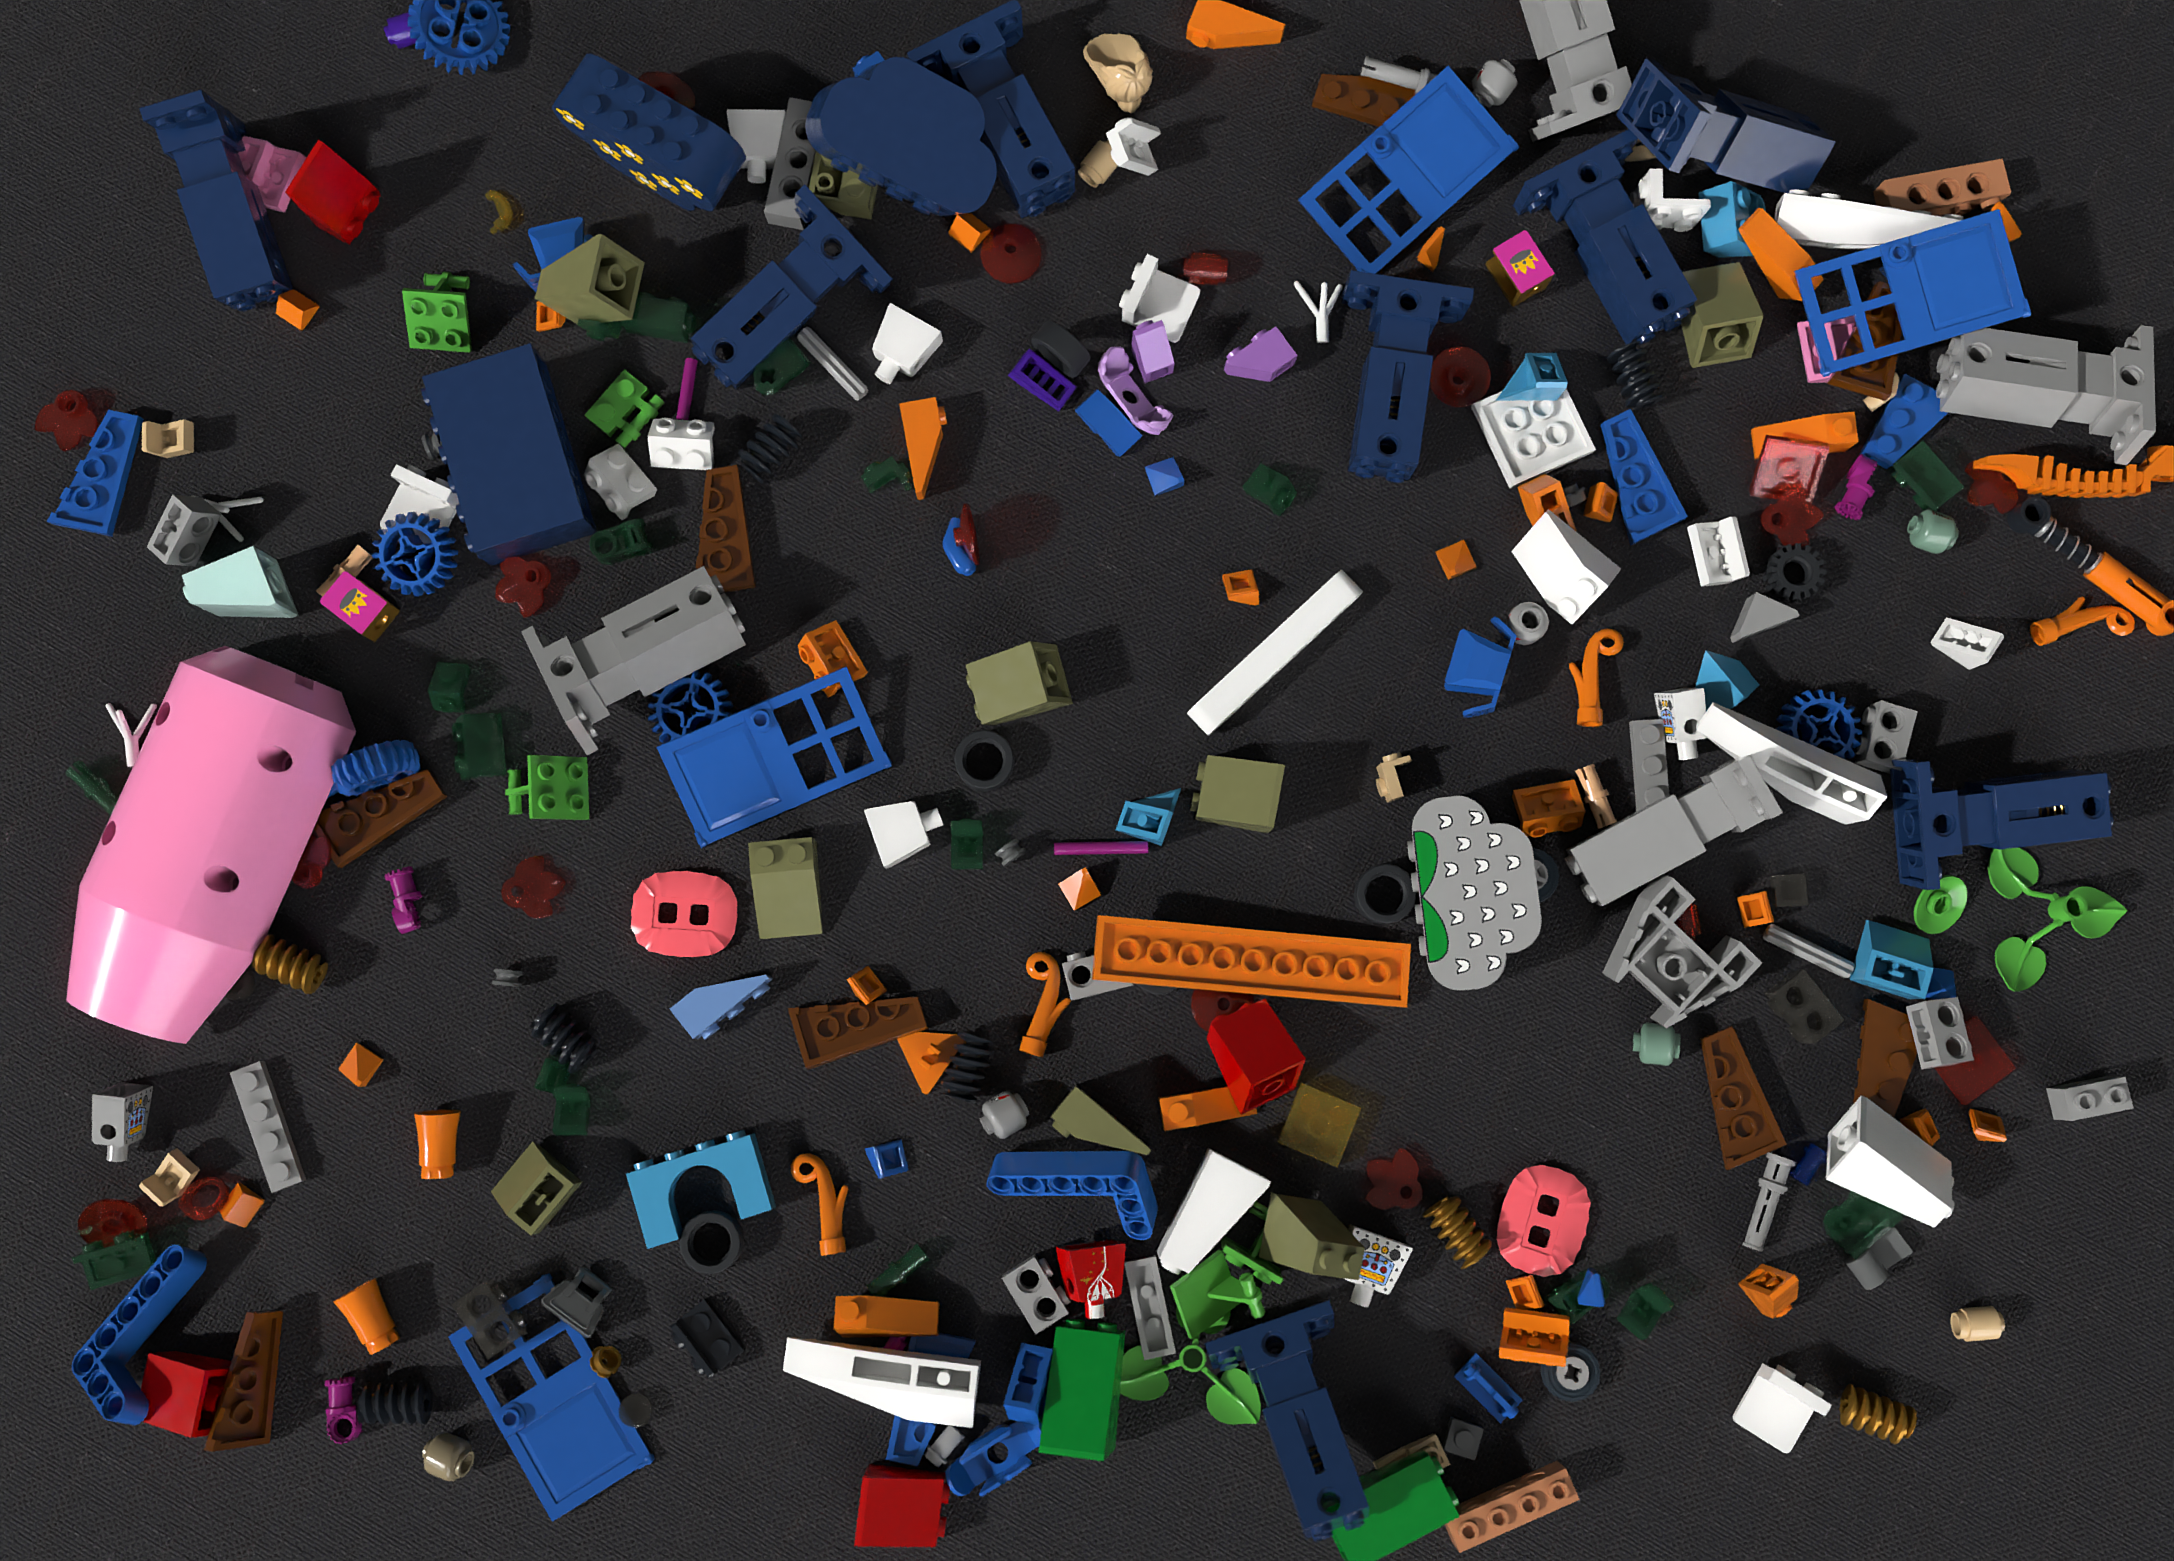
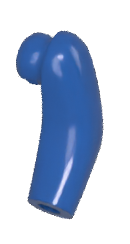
(957, 554)

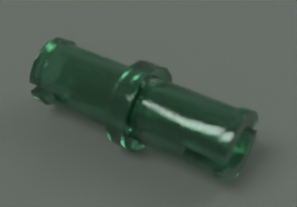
(94, 787)
(898, 1272)

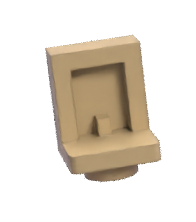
(168, 439)
(1388, 782)
(170, 1178)

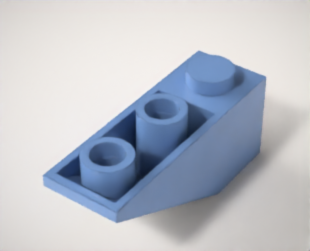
(708, 1005)

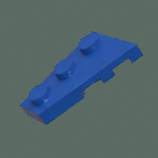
(1903, 421)

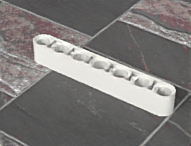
(1274, 652)

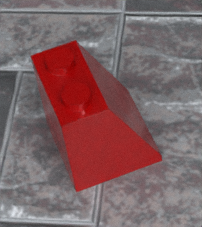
(1255, 1055)
(183, 1391)
(901, 1507)

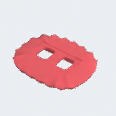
(682, 937)
(1521, 1213)

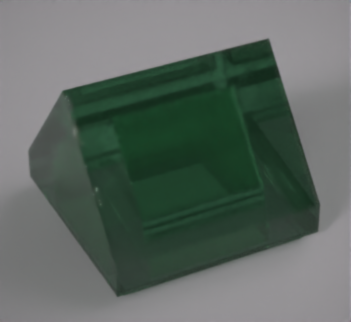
(552, 1075)

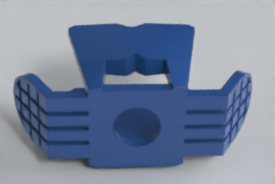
(551, 243)
(1479, 666)
(977, 1467)

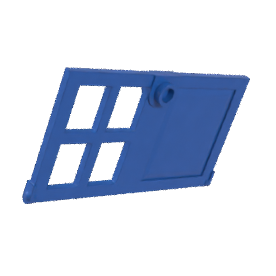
(1429, 153)
(1939, 282)
(746, 770)
(564, 1426)

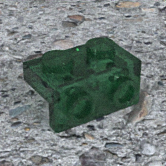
(1926, 476)
(479, 745)
(1859, 1223)
(116, 1261)

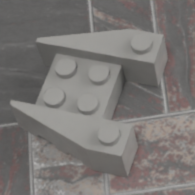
(1671, 962)

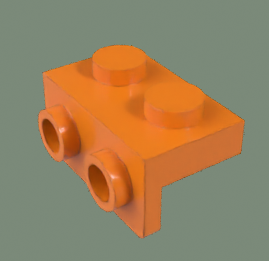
(1535, 1337)

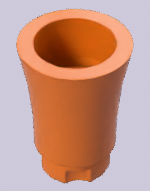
(437, 1142)
(368, 1316)

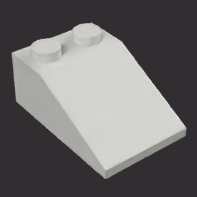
(1564, 566)

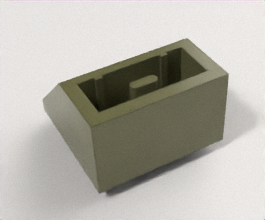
(841, 190)
(535, 1189)

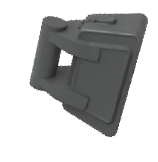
(576, 1306)

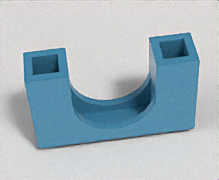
(655, 1184)

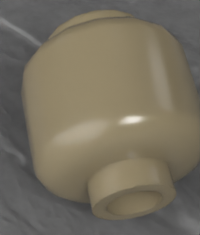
(448, 1456)

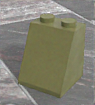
(592, 282)
(1723, 318)
(1018, 683)
(1238, 793)
(1309, 1238)

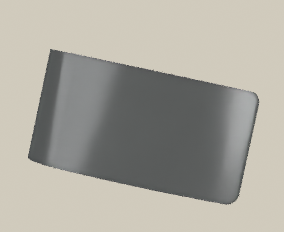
(1873, 1264)

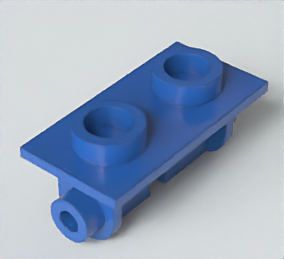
(1488, 1388)

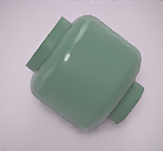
(1932, 531)
(1656, 1044)

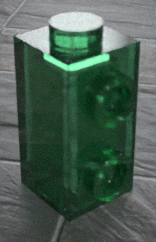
(661, 318)

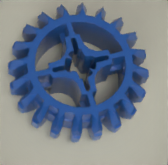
(402, 530)
(692, 698)
(1835, 712)
(375, 767)

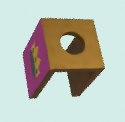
(1519, 268)
(359, 606)

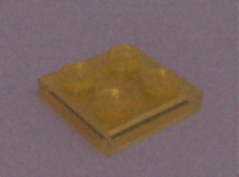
(1319, 1125)

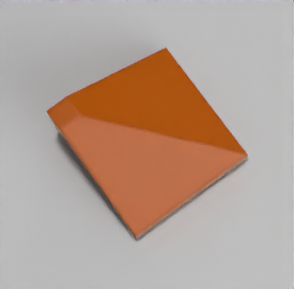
(1431, 249)
(548, 318)
(1456, 559)
(1241, 587)
(1079, 889)
(360, 1065)

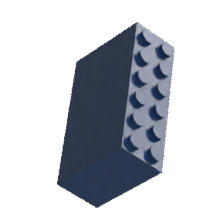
(508, 455)

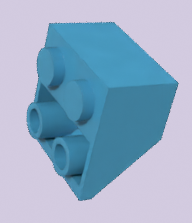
(1729, 210)
(1893, 961)

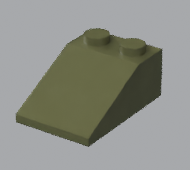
(786, 887)
(1091, 1122)

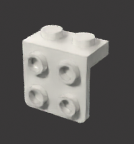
(1667, 212)
(1158, 298)
(421, 496)
(1778, 1407)

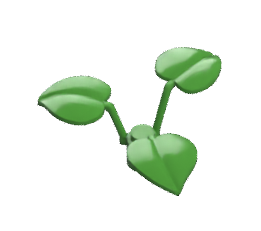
(2087, 908)
(1229, 1401)

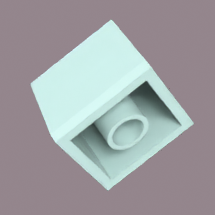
(241, 586)

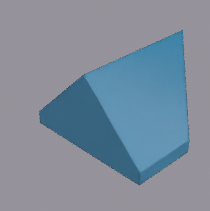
(1536, 379)
(1724, 680)
(1149, 816)

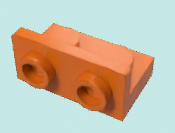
(829, 650)
(1549, 808)

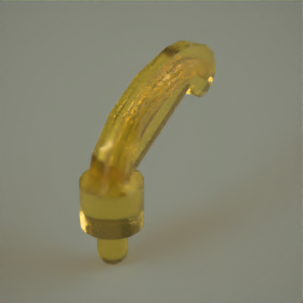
(503, 208)

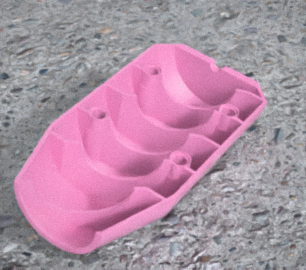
(203, 841)

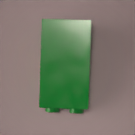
(1083, 1391)
(1403, 1503)

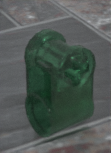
(784, 363)
(623, 542)
(1569, 1292)

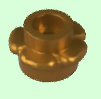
(611, 1358)

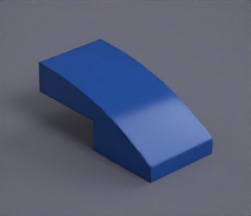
(1108, 423)

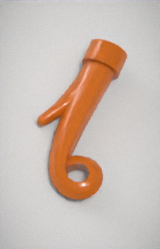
(2049, 629)
(1587, 682)
(1047, 1010)
(830, 1207)

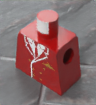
(1092, 1273)

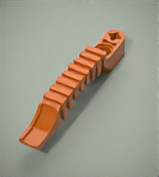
(2041, 476)

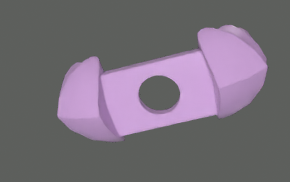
(1114, 373)

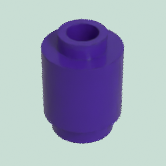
(398, 31)

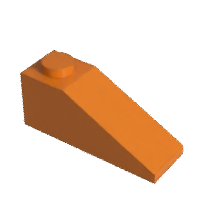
(1228, 26)
(1776, 254)
(1835, 429)
(923, 437)
(1545, 494)
(1198, 1108)
(1771, 1290)
(885, 1317)

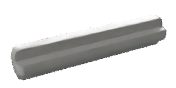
(832, 363)
(1808, 951)

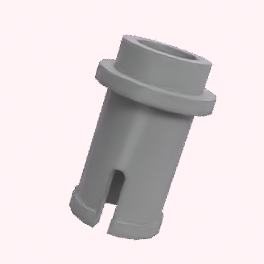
(944, 1445)

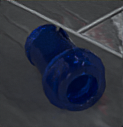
(1809, 1164)

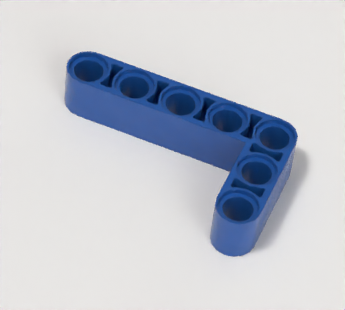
(1081, 1174)
(102, 1358)

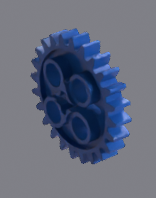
(488, 33)

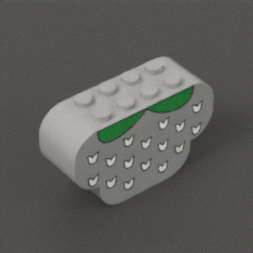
(1472, 890)

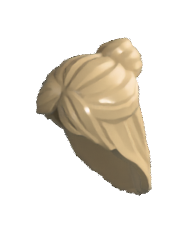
(1120, 68)

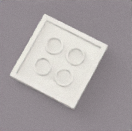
(1532, 435)

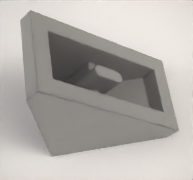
(1761, 615)

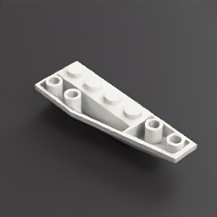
(1849, 224)
(1797, 768)
(895, 1381)

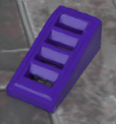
(1049, 372)

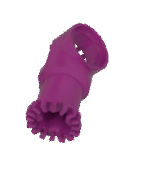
(1857, 487)
(405, 893)
(341, 1407)

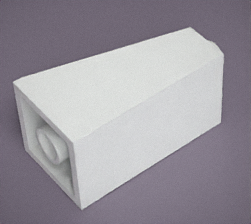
(1889, 1164)
(1209, 1208)

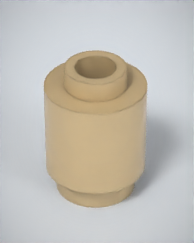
(1097, 164)
(1977, 1323)

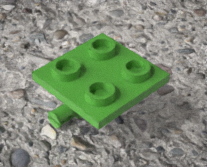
(437, 316)
(554, 787)
(1240, 1255)
(1212, 1292)

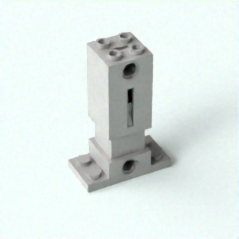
(1579, 58)
(2049, 380)
(637, 649)
(1671, 831)

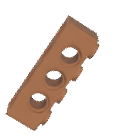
(1986, 178)
(1511, 1505)

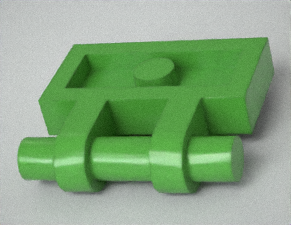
(618, 403)

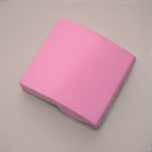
(271, 170)
(1838, 335)

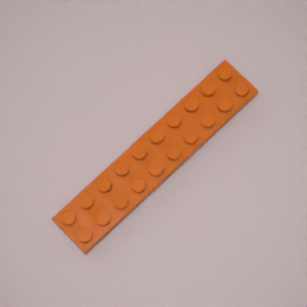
(1251, 961)

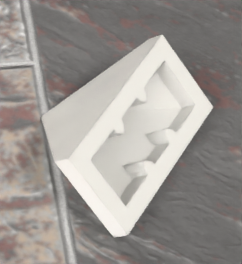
(1966, 642)

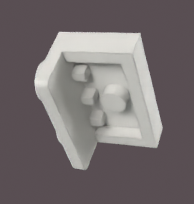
(1131, 147)
(681, 444)
(618, 480)
(1718, 551)

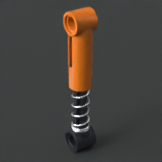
(2099, 567)

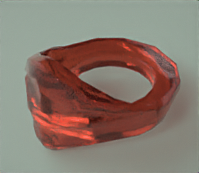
(198, 1212)

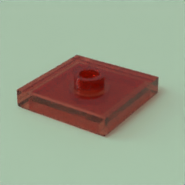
(1787, 465)
(1976, 1076)

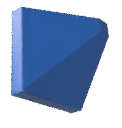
(1164, 476)
(1941, 984)
(887, 1158)
(1591, 1290)

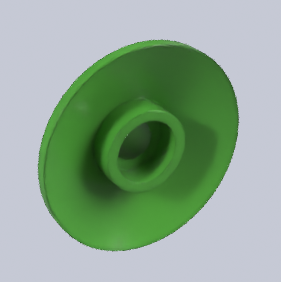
(1942, 907)

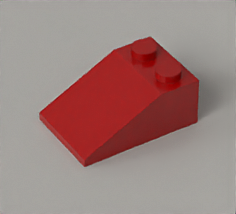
(333, 193)

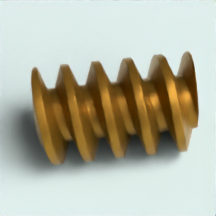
(288, 966)
(1459, 1230)
(1877, 1414)

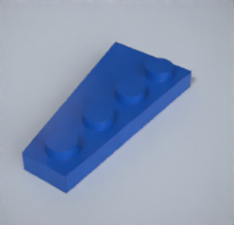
(101, 478)
(1640, 482)
(911, 1437)

